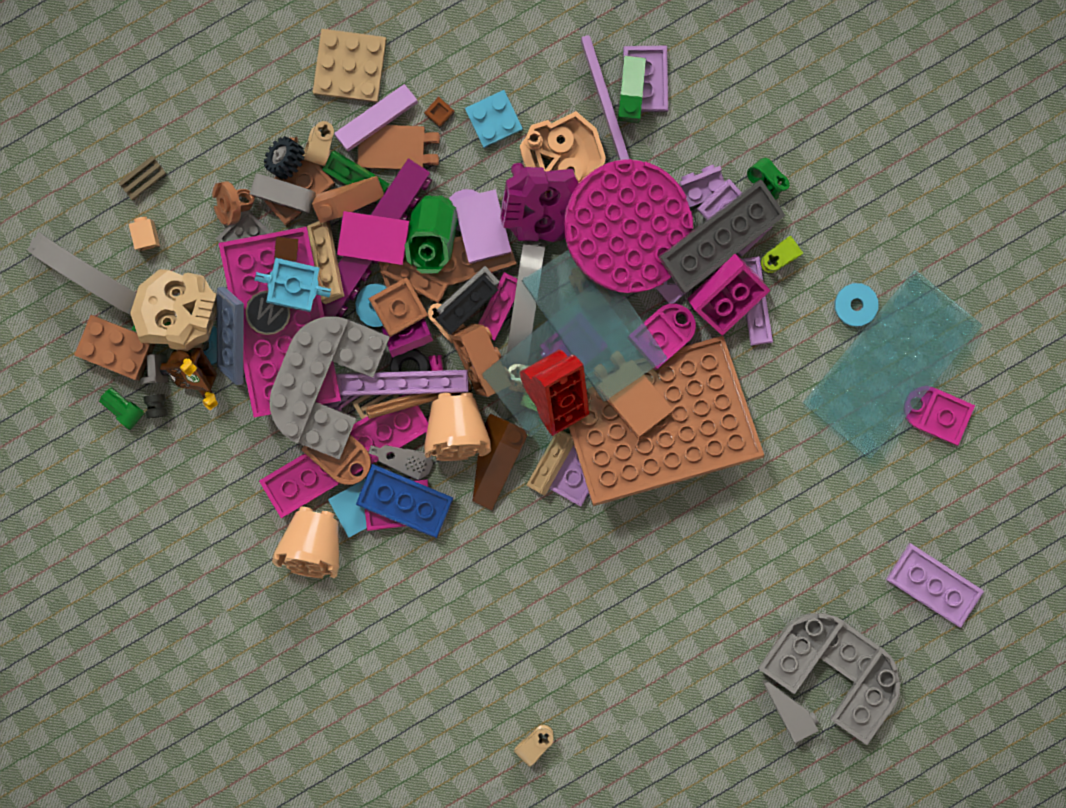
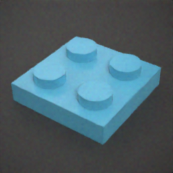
(493, 119)

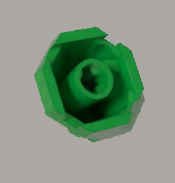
(431, 234)

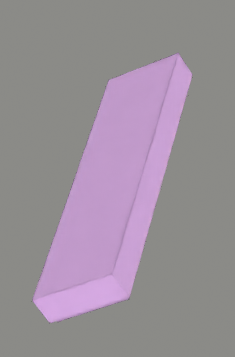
(375, 118)
(758, 317)

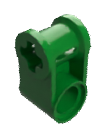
(770, 175)

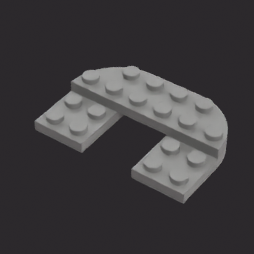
(304, 371)
(849, 652)

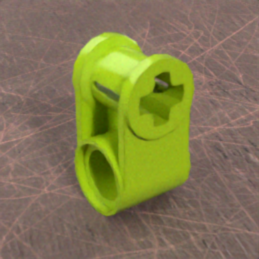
(783, 254)

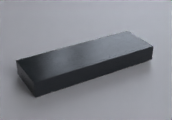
(466, 304)

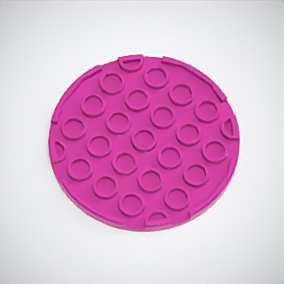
(623, 222)

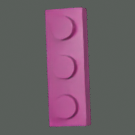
(499, 305)

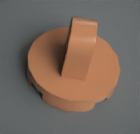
(228, 203)

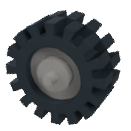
(284, 158)

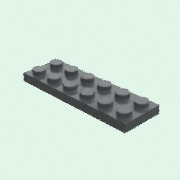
(721, 236)

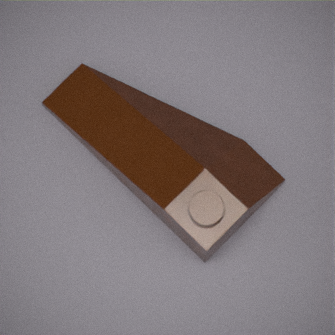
(496, 466)

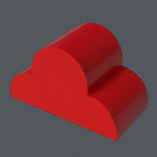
(557, 390)

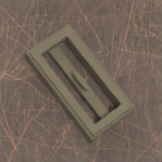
(137, 171)

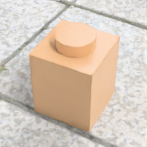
(144, 234)

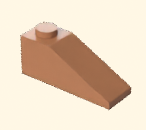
(347, 198)

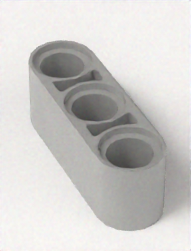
(282, 193)

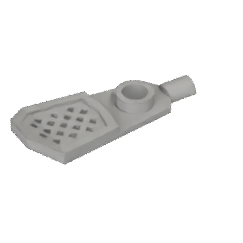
(400, 459)

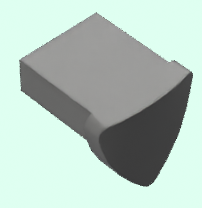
(154, 375)

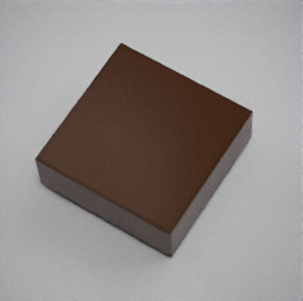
(286, 248)

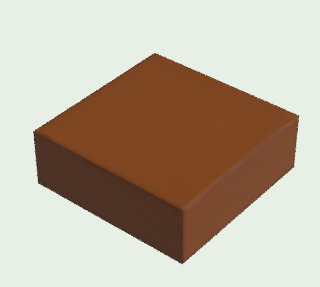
(439, 112)

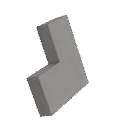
(246, 227)

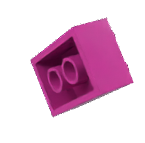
(728, 294)

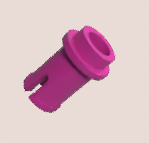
(435, 362)

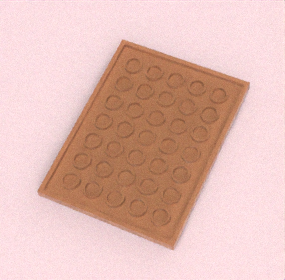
(701, 436)

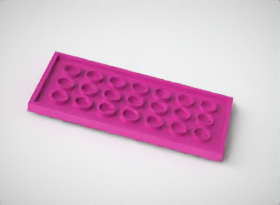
(263, 352)

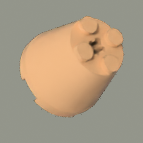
(456, 429)
(310, 545)

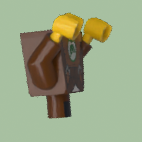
(192, 371)

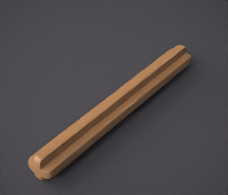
(402, 403)

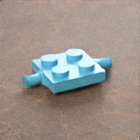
(292, 285)

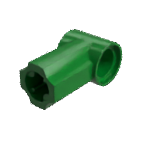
(125, 411)

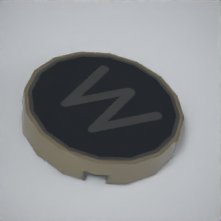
(264, 316)

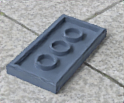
(230, 335)

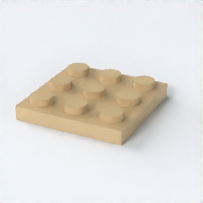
(349, 65)

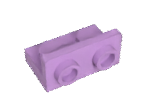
(701, 186)

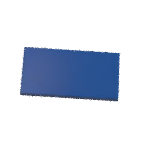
(404, 501)

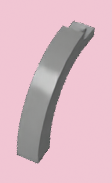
(82, 273)
(524, 304)

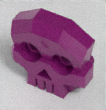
(527, 202)

